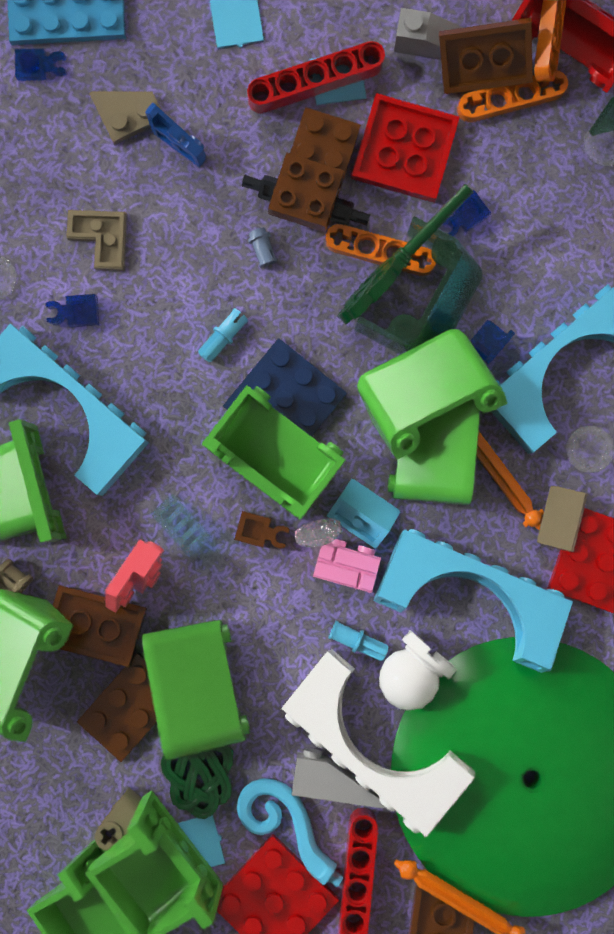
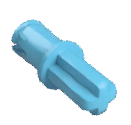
(222, 336)
(358, 641)

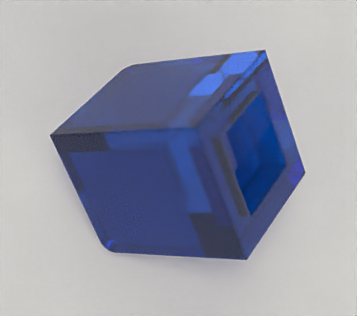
(490, 341)

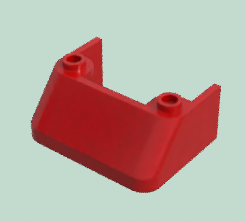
(585, 36)

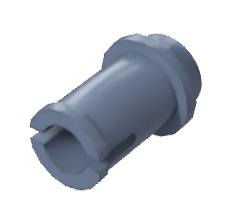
(260, 240)

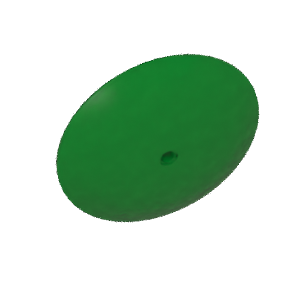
(505, 840)

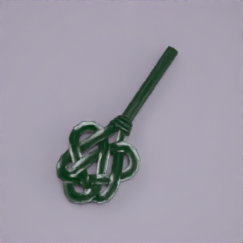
(390, 269)
(195, 793)

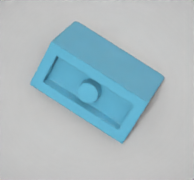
(364, 513)

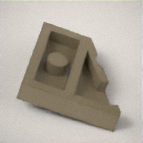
(123, 112)

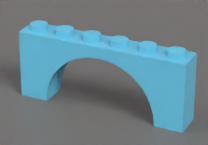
(524, 413)
(111, 440)
(535, 612)

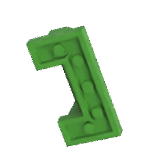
(23, 490)
(156, 874)
(76, 902)

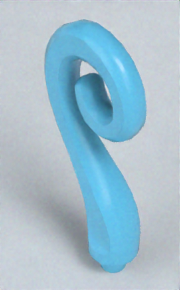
(314, 860)

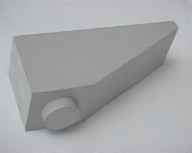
(419, 33)
(323, 779)

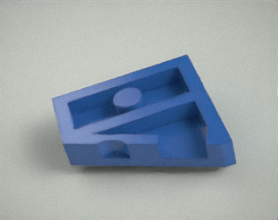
(175, 136)

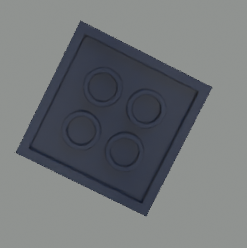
(294, 387)

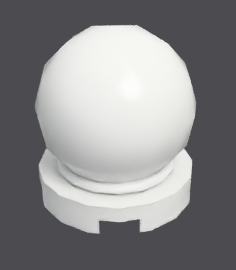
(412, 675)

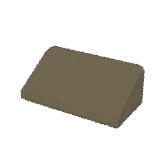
(562, 518)

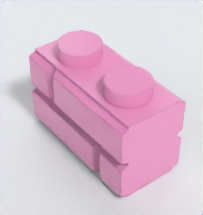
(347, 566)

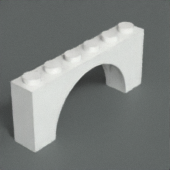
(416, 795)

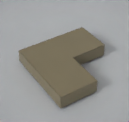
(108, 232)

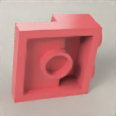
(136, 573)

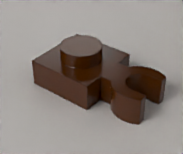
(256, 530)

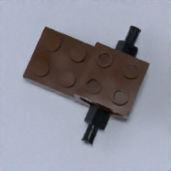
(313, 174)

